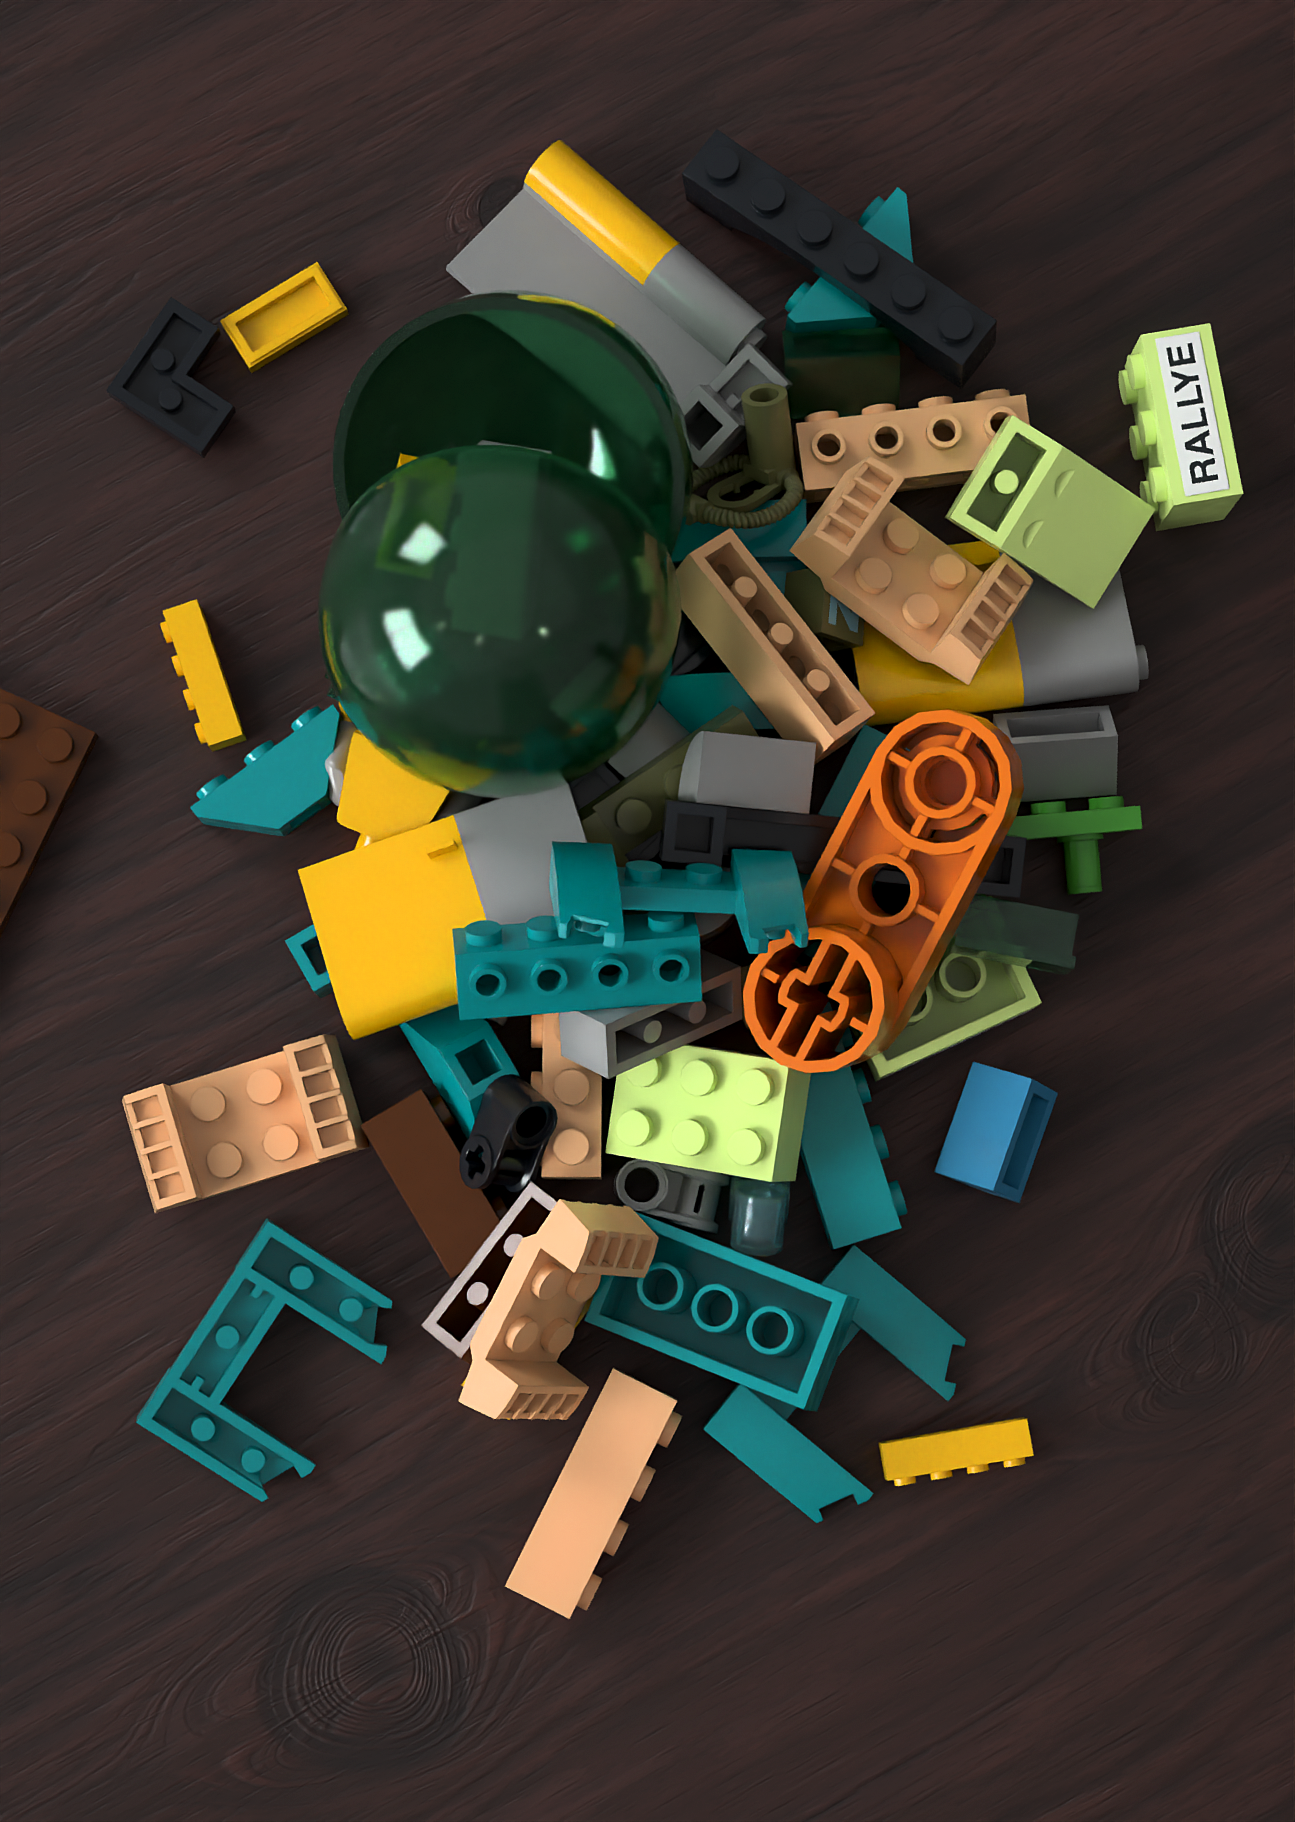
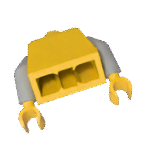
(379, 796)

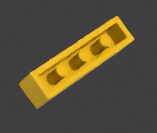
(204, 675)
(955, 1449)

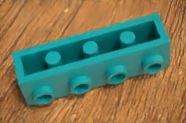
(535, 972)

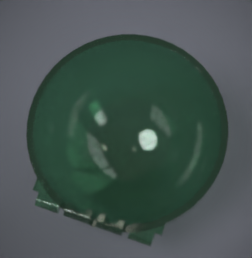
(525, 376)
(497, 619)

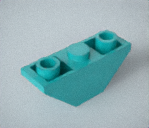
(825, 306)
(279, 784)
(459, 1059)

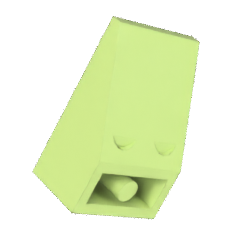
(1050, 511)

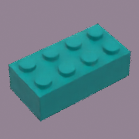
(729, 1316)

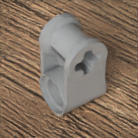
(676, 1194)

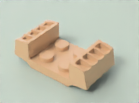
(906, 576)
(245, 1123)
(539, 1304)

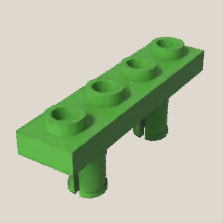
(1079, 834)

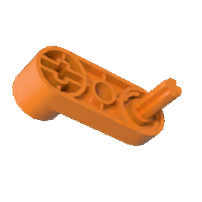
(889, 820)

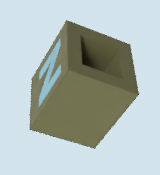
(826, 616)

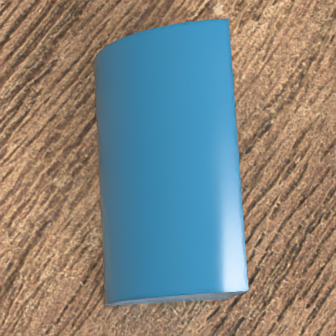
(996, 1131)

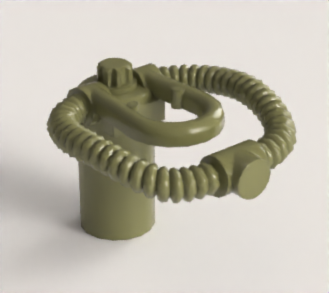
(768, 462)

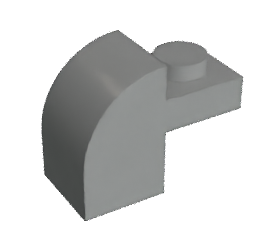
(716, 411)

